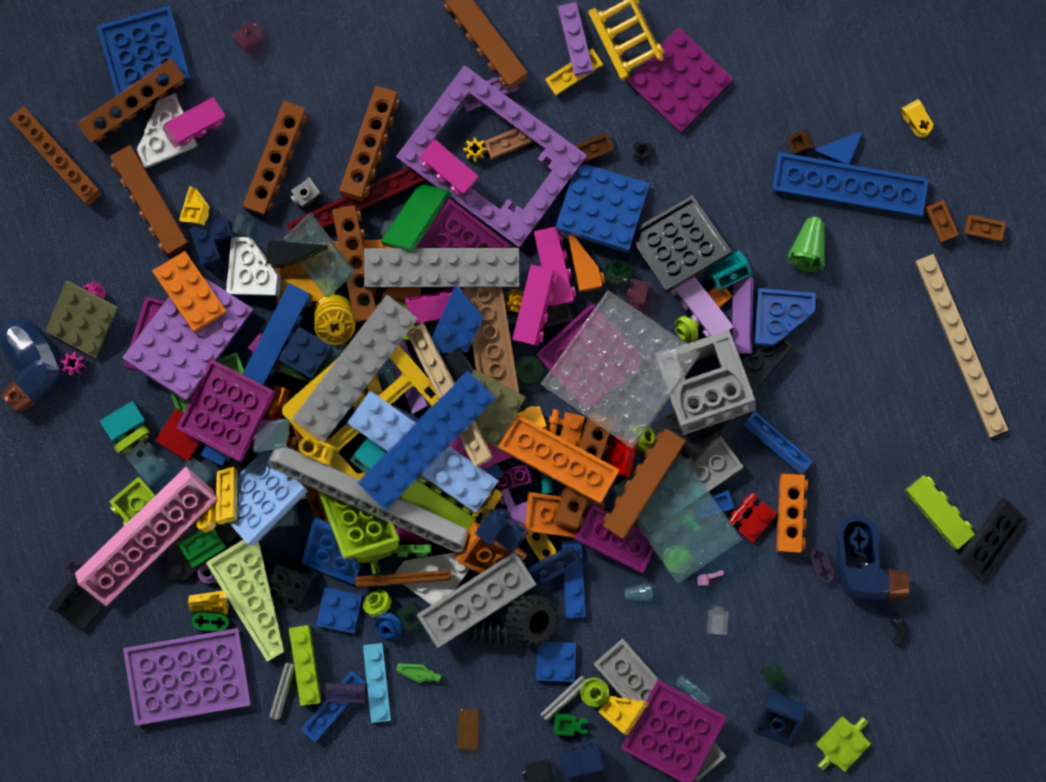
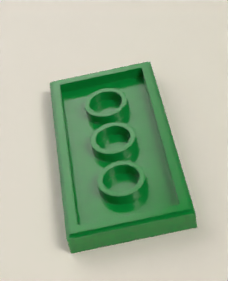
(416, 217)

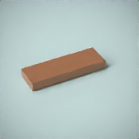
(506, 143)

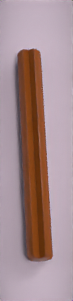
(403, 578)

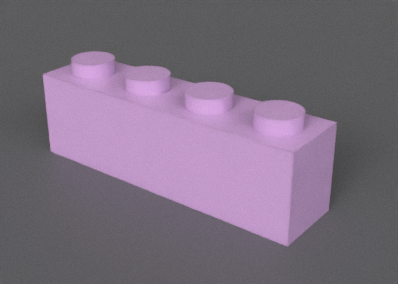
(702, 307)

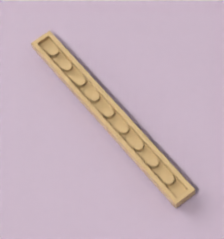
(961, 345)

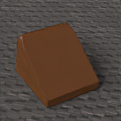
(801, 142)

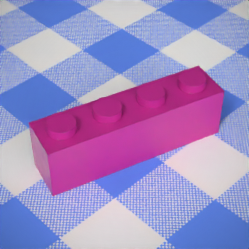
(553, 257)
(534, 305)

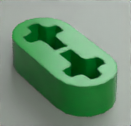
(210, 627)

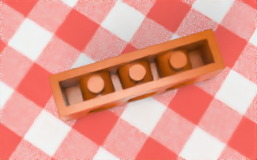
(785, 543)

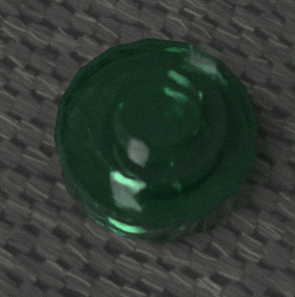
(618, 272)
(528, 369)
(773, 674)

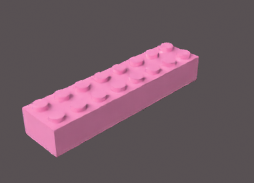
(145, 536)

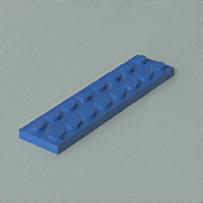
(850, 184)
(426, 440)

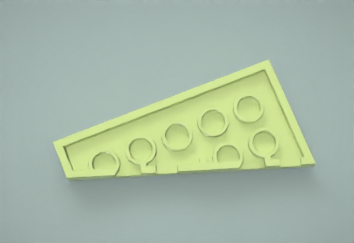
(244, 577)

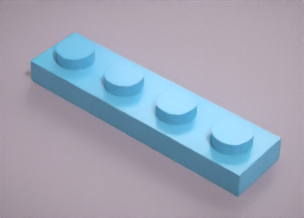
(377, 682)

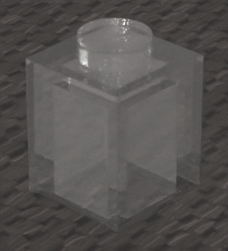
(717, 621)

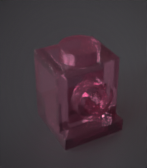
(248, 42)
(637, 293)

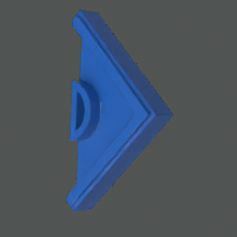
(842, 149)

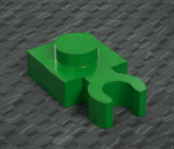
(567, 723)

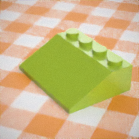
(357, 530)

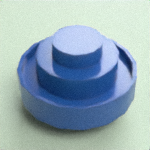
(388, 626)

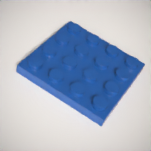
(141, 45)
(602, 207)

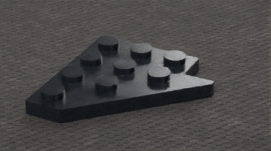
(178, 565)

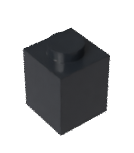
(536, 771)

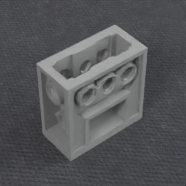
(713, 386)

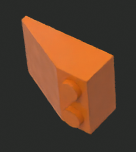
(481, 556)

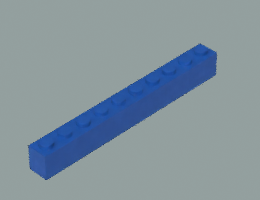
(270, 347)

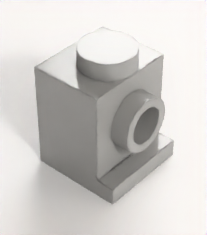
(312, 193)

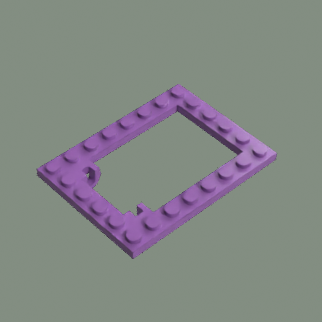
(510, 220)

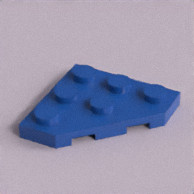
(780, 314)
(325, 556)

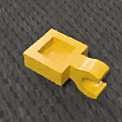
(489, 504)

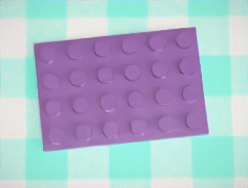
(176, 355)
(187, 676)

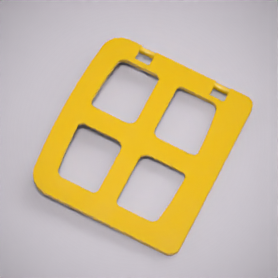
(410, 377)

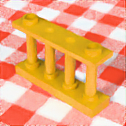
(615, 51)

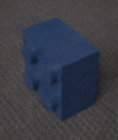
(306, 354)

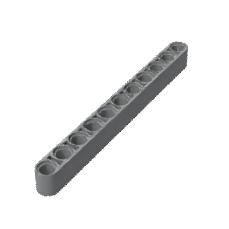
(348, 490)

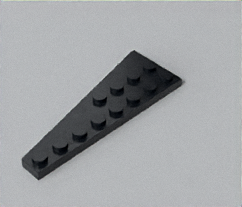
(757, 369)

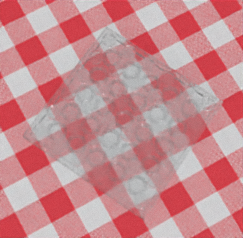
(620, 369)

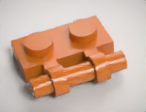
(570, 428)

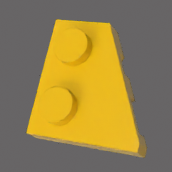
(195, 208)

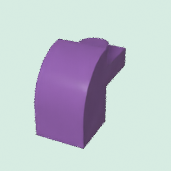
(517, 512)

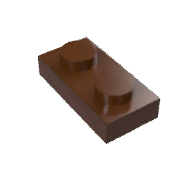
(596, 147)

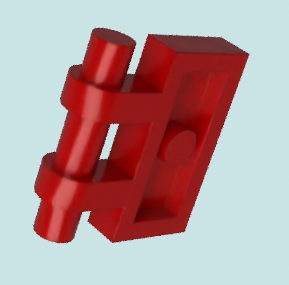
(756, 521)

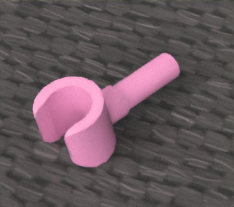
(704, 579)

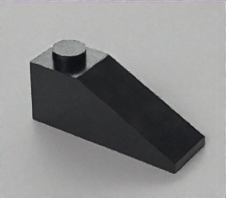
(290, 253)

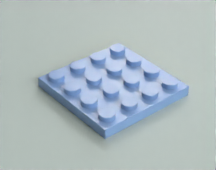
(263, 498)

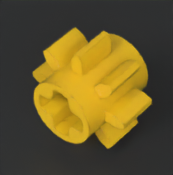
(479, 152)
(513, 300)

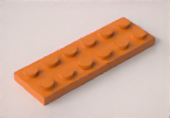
(558, 459)

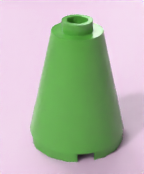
(809, 246)

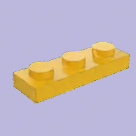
(565, 76)
(226, 495)

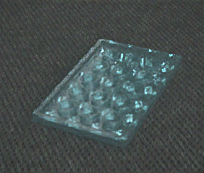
(684, 522)

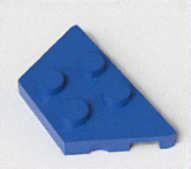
(457, 324)

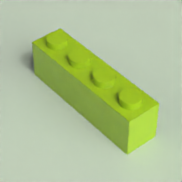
(435, 502)
(939, 512)
(305, 665)

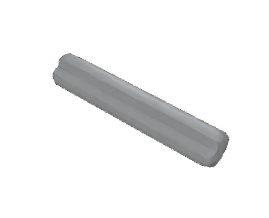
(282, 691)
(563, 699)

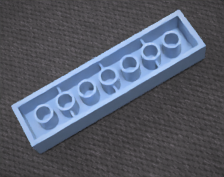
(450, 469)

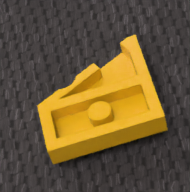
(209, 603)
(622, 712)

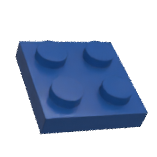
(339, 610)
(556, 661)

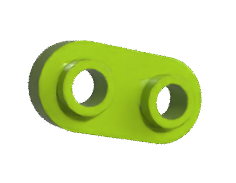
(126, 444)

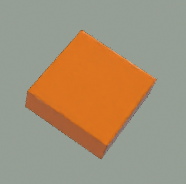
(720, 297)

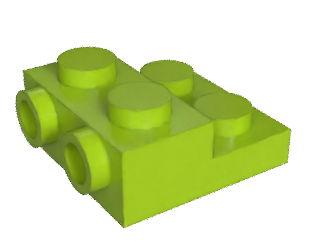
(131, 499)

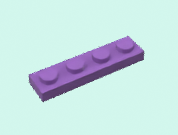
(575, 39)

